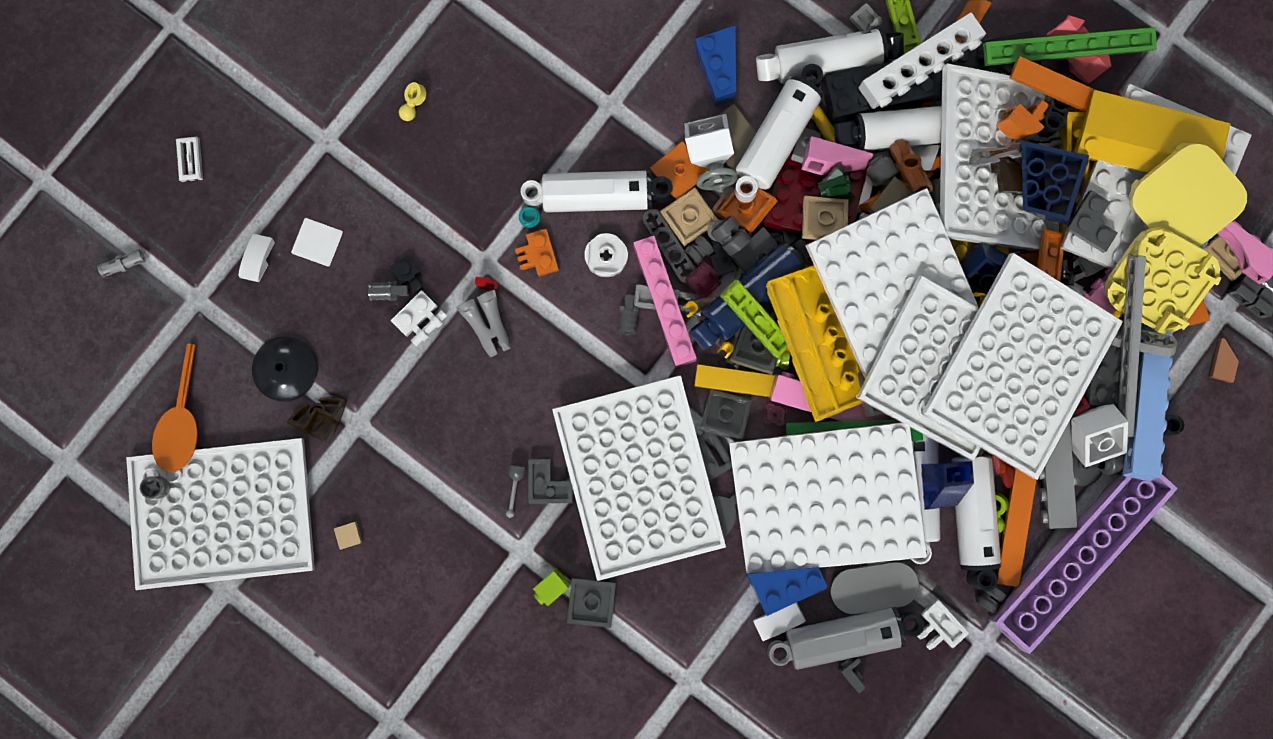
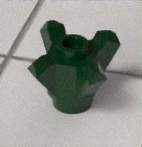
(837, 185)

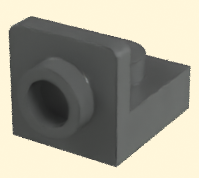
(853, 677)

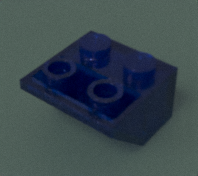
(946, 483)

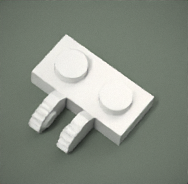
(944, 624)

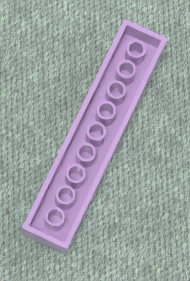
(1079, 559)

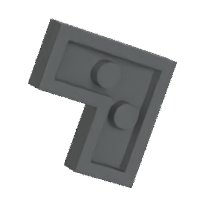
(1086, 222)
(542, 489)

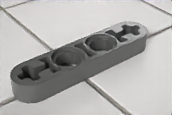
(672, 244)

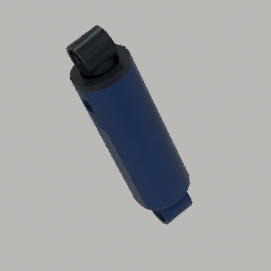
(721, 321)

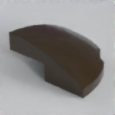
(1008, 175)
(320, 418)

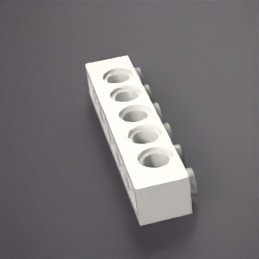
(966, 29)

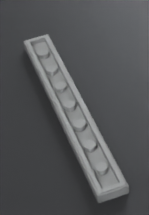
(1131, 338)

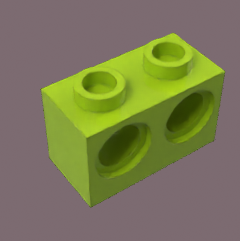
(551, 588)

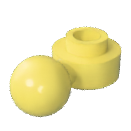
(414, 95)

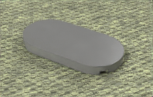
(874, 587)

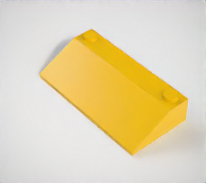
(1142, 133)

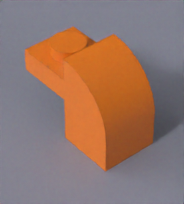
(1021, 123)

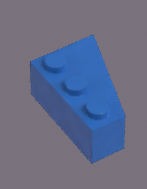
(718, 63)
(785, 587)

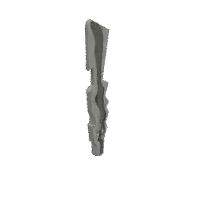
(1013, 150)

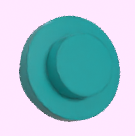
(529, 217)

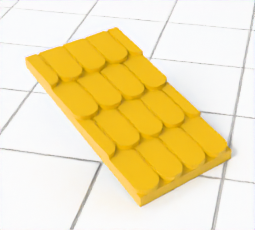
(815, 342)

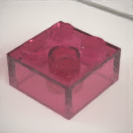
(703, 280)

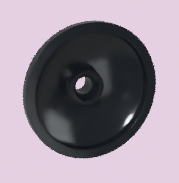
(298, 370)

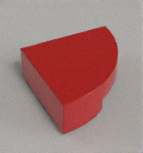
(487, 284)

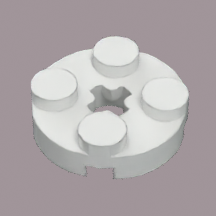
(598, 246)

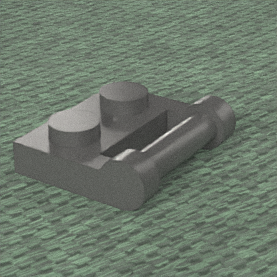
(711, 466)

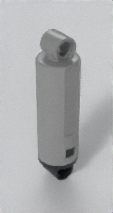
(845, 638)

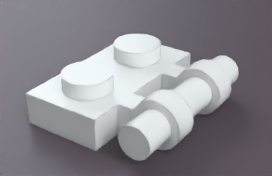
(414, 314)

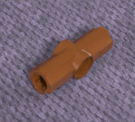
(910, 167)

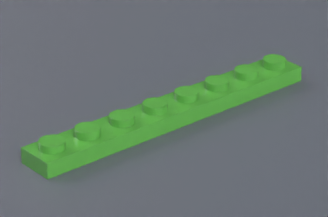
(1070, 46)

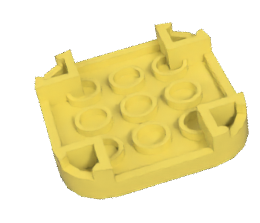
(1189, 194)
(1174, 281)

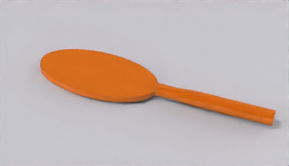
(177, 429)

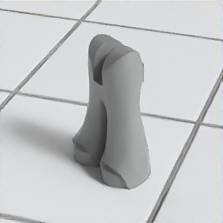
(489, 305)

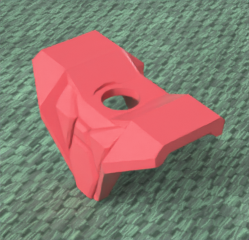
(1083, 67)

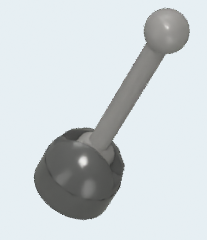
(516, 473)

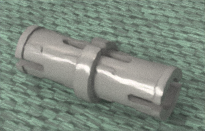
(121, 263)

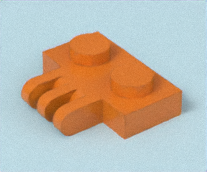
(538, 253)

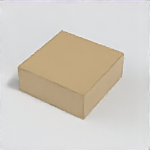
(348, 535)

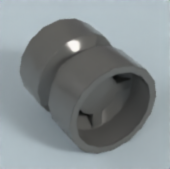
(730, 235)

